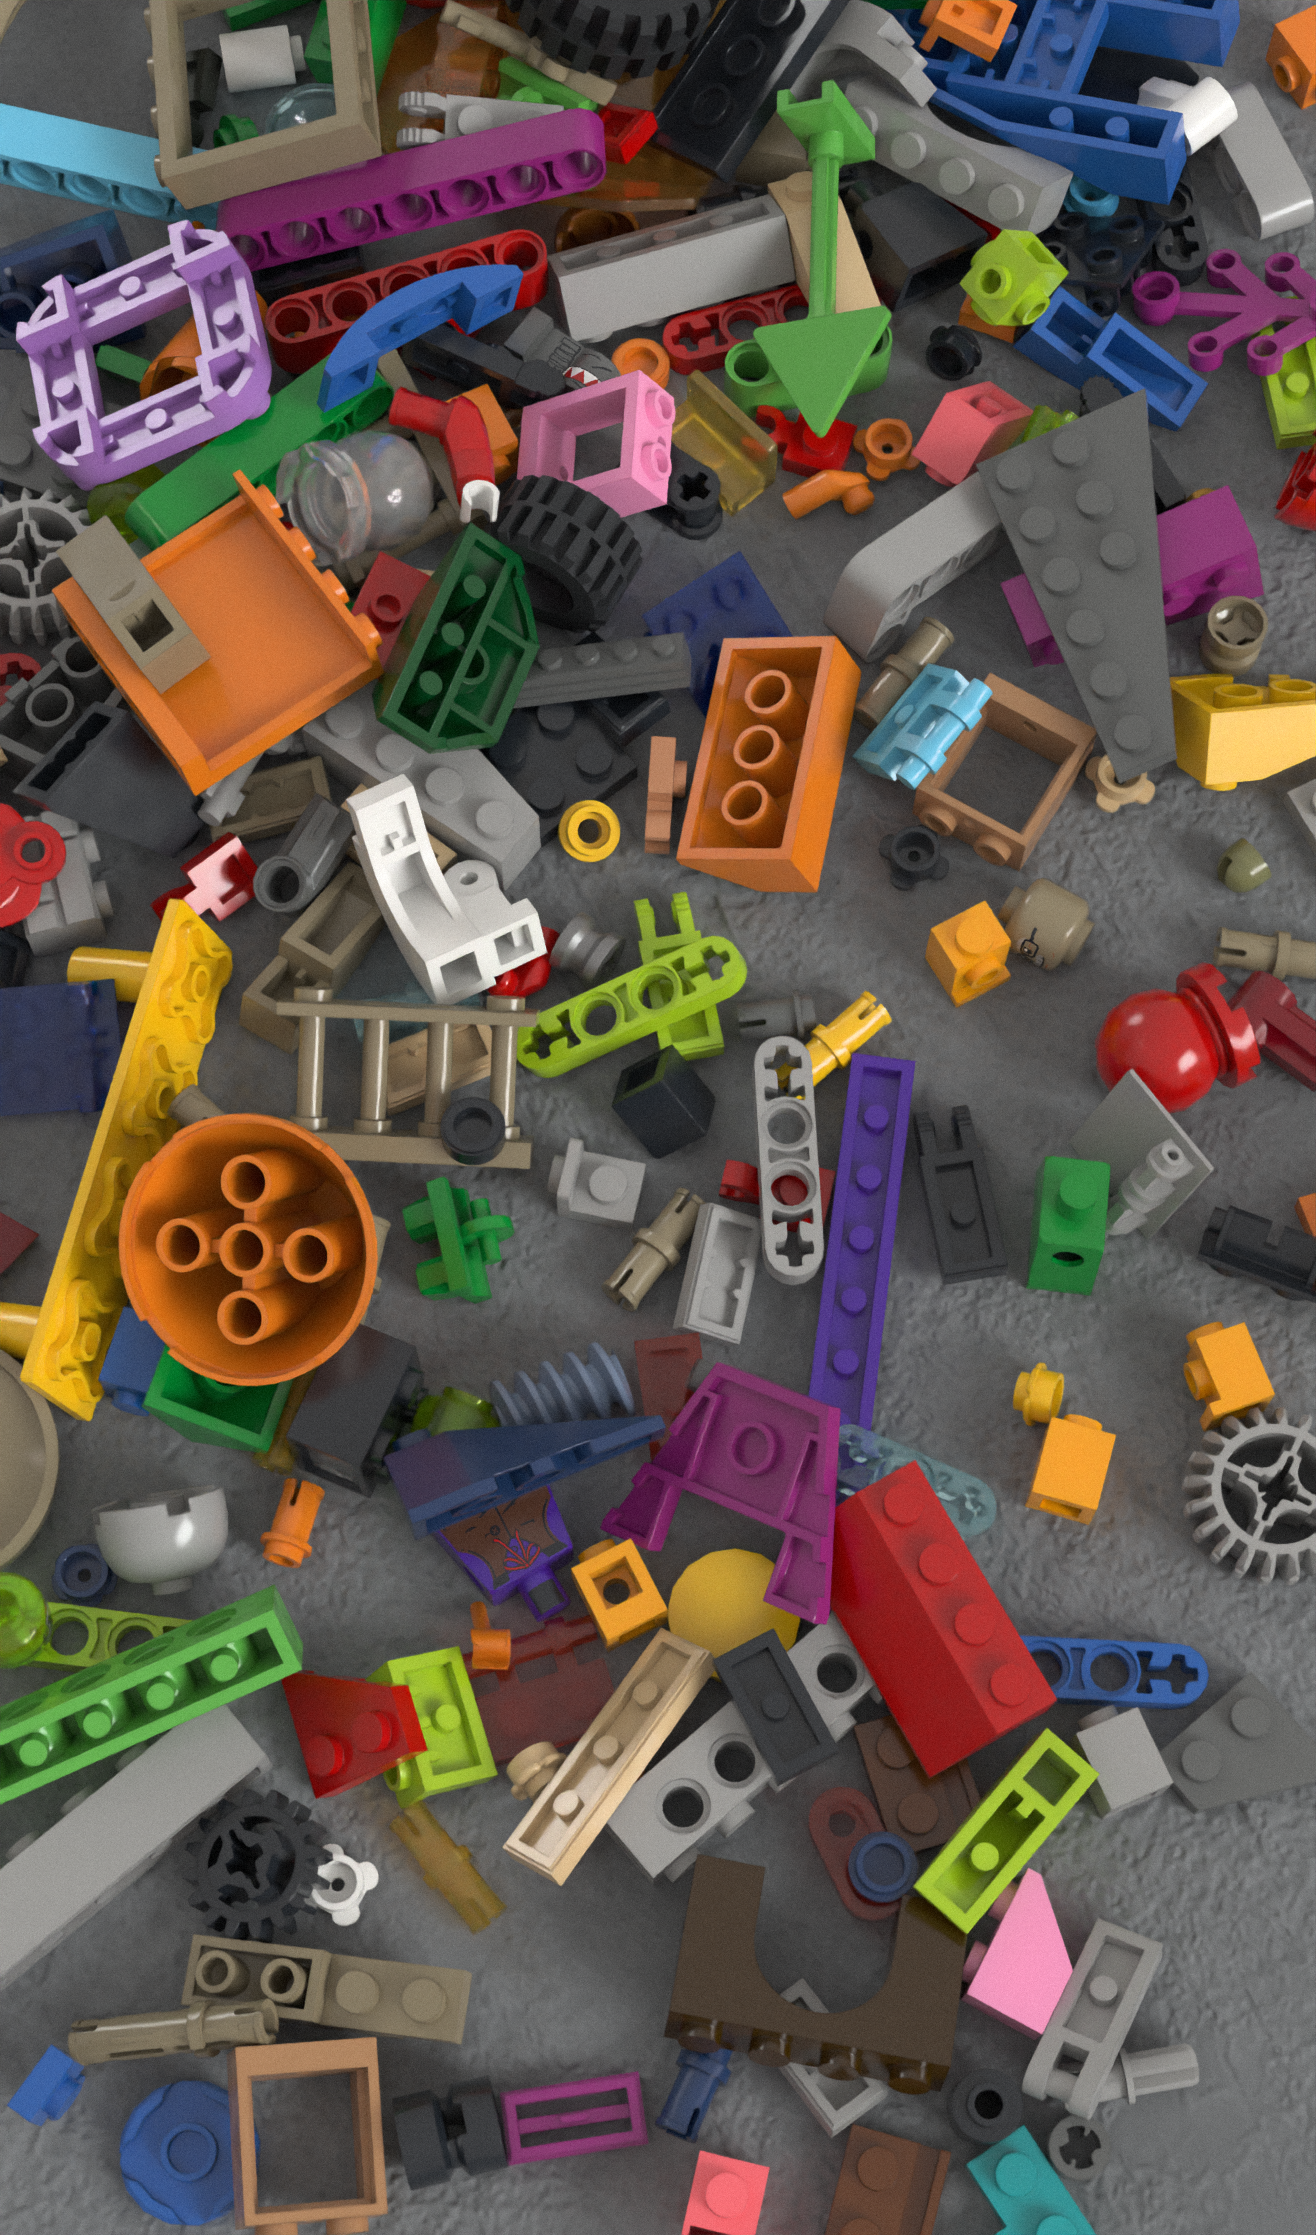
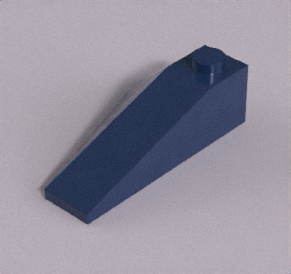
(75, 250)
(481, 1468)

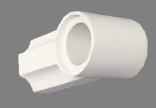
(1205, 107)

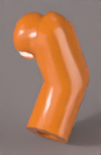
(830, 486)

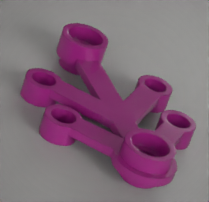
(1256, 307)

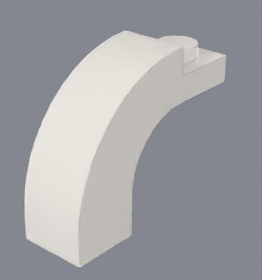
(414, 896)

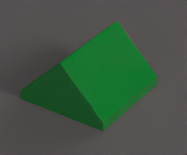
(215, 1410)

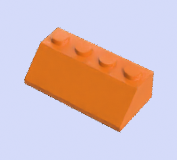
(770, 762)

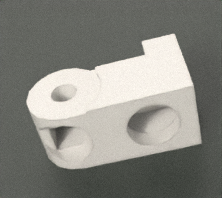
(508, 930)

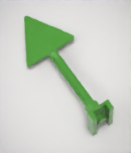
(826, 350)

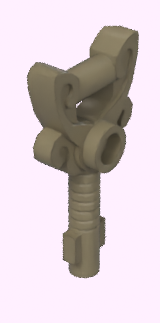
(515, 41)

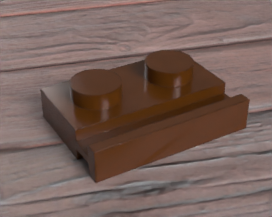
(907, 1801)
(886, 2186)

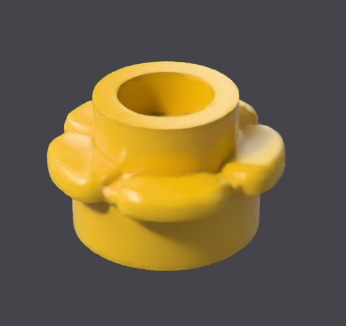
(1038, 1394)

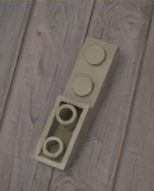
(331, 1989)

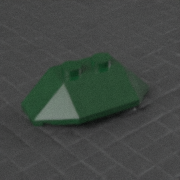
(461, 650)

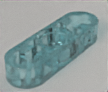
(867, 1448)

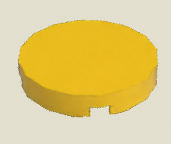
(723, 1606)

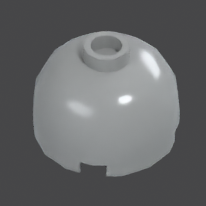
(163, 1536)

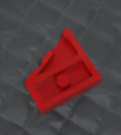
(351, 1728)

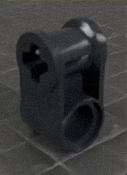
(692, 498)

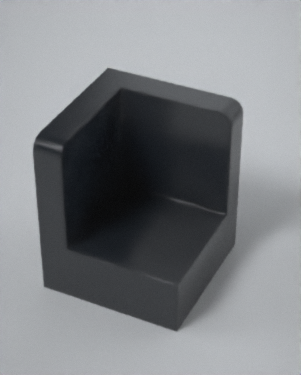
(664, 1102)

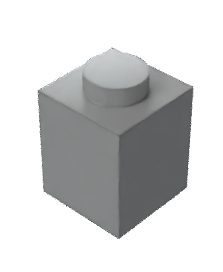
(1123, 1756)

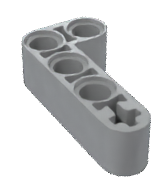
(911, 565)

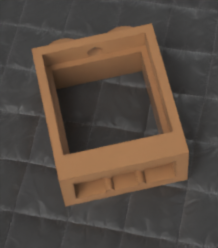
(1032, 725)
(301, 2060)

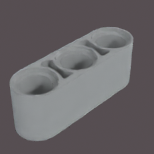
(1259, 169)

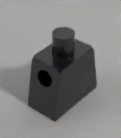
(911, 241)

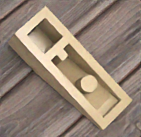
(853, 280)

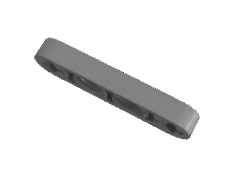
(792, 1159)

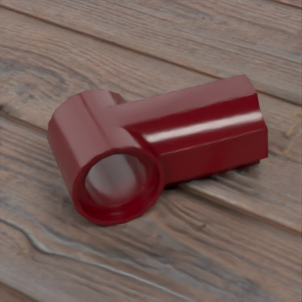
(1280, 1027)

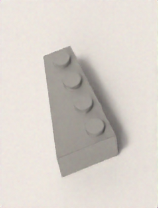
(457, 791)

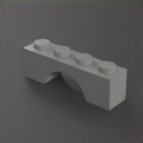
(984, 178)

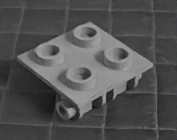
(1148, 1156)

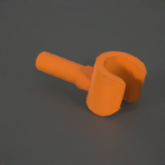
(490, 1645)

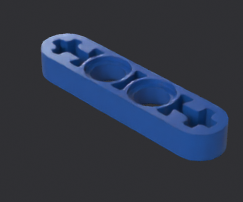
(1078, 1688)

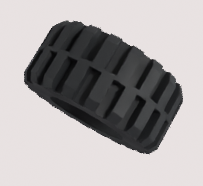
(616, 33)

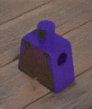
(514, 1552)

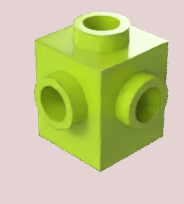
(1012, 279)

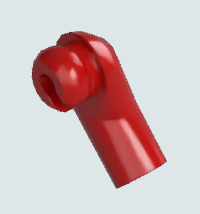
(529, 976)

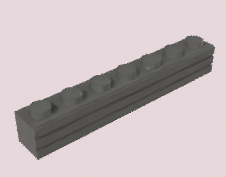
(607, 670)

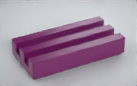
(515, 2127)

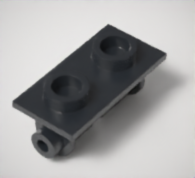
(1238, 1248)

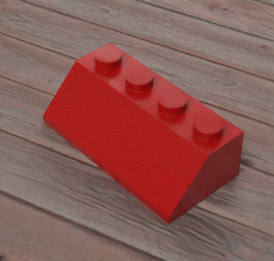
(929, 1623)

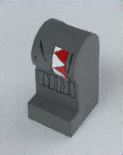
(539, 339)

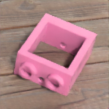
(645, 465)

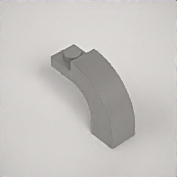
(870, 42)

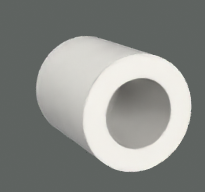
(261, 58)

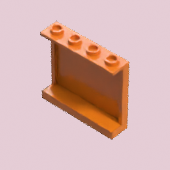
(267, 619)

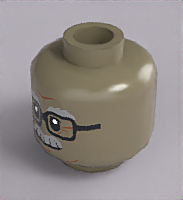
(1046, 923)

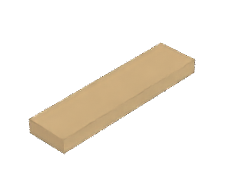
(610, 1756)

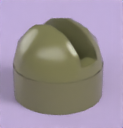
(1242, 867)

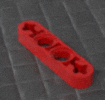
(697, 325)

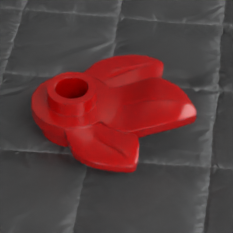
(19, 879)

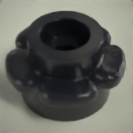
(953, 352)

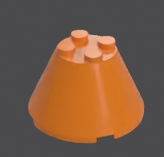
(248, 1249)

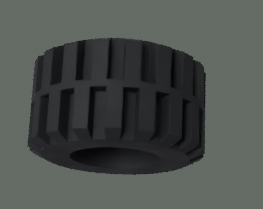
(571, 550)

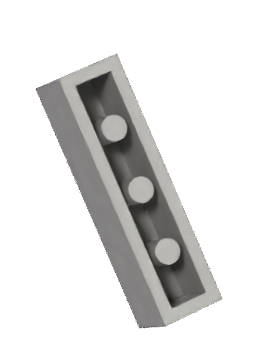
(671, 269)

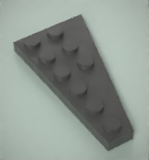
(1090, 549)

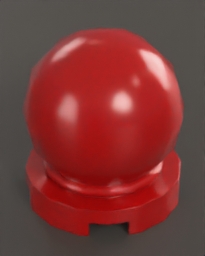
(1178, 1040)

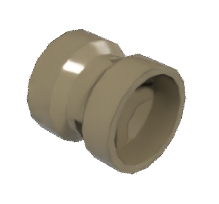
(1242, 626)

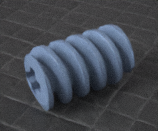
(567, 1395)

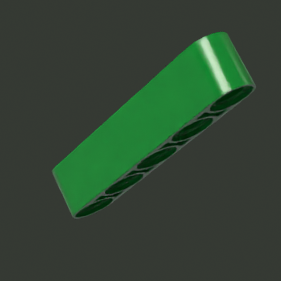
(255, 448)

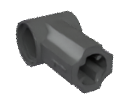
(310, 851)

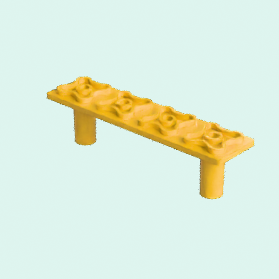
(171, 1024)

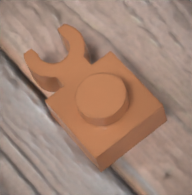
(665, 781)

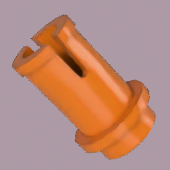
(292, 1524)

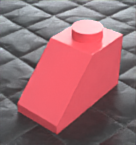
(968, 430)

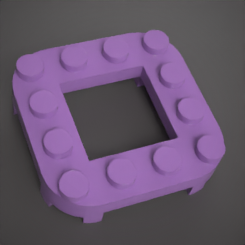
(232, 369)

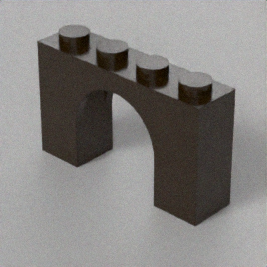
(728, 2004)

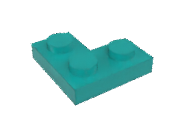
(1025, 2189)

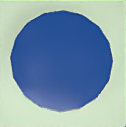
(180, 2153)

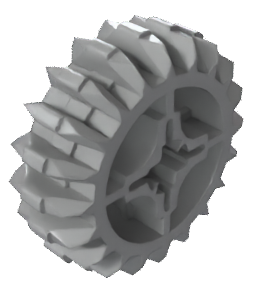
(21, 536)
(1247, 1488)

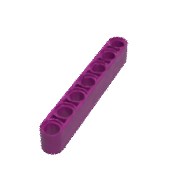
(417, 189)

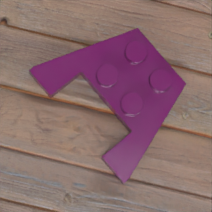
(758, 1455)

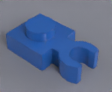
(49, 2087)

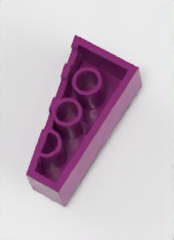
(1203, 559)

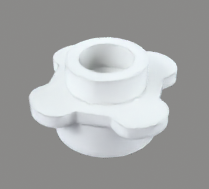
(357, 1880)

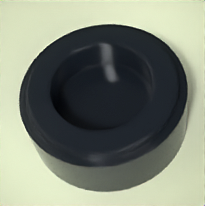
(473, 1131)

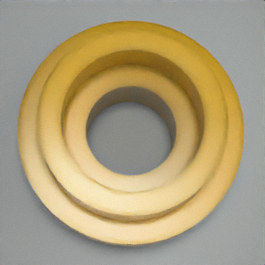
(607, 825)

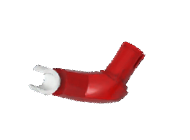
(464, 442)

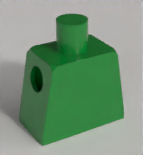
(1068, 1218)

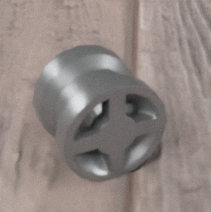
(587, 951)

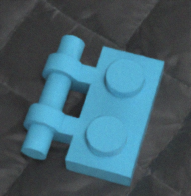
(923, 726)

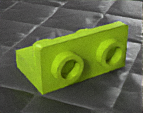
(449, 1722)

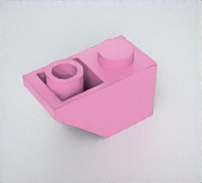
(1024, 1963)

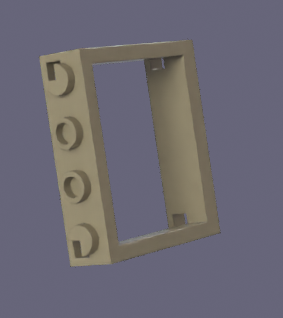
(276, 156)

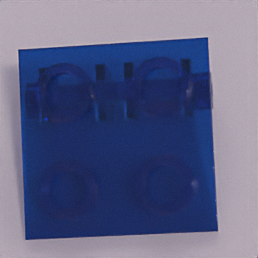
(715, 607)
(58, 1046)

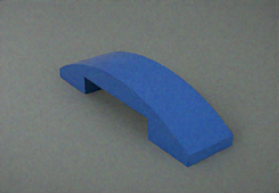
(466, 294)

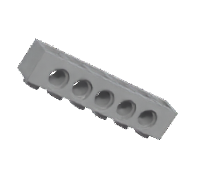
(689, 1769)

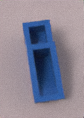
(1080, 344)

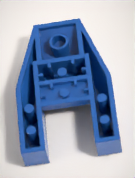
(1036, 76)

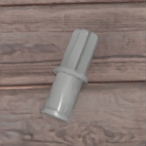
(1145, 2072)

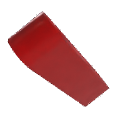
(321, 309)

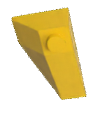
(1241, 730)

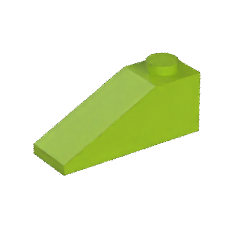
(1005, 1829)

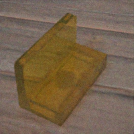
(726, 441)

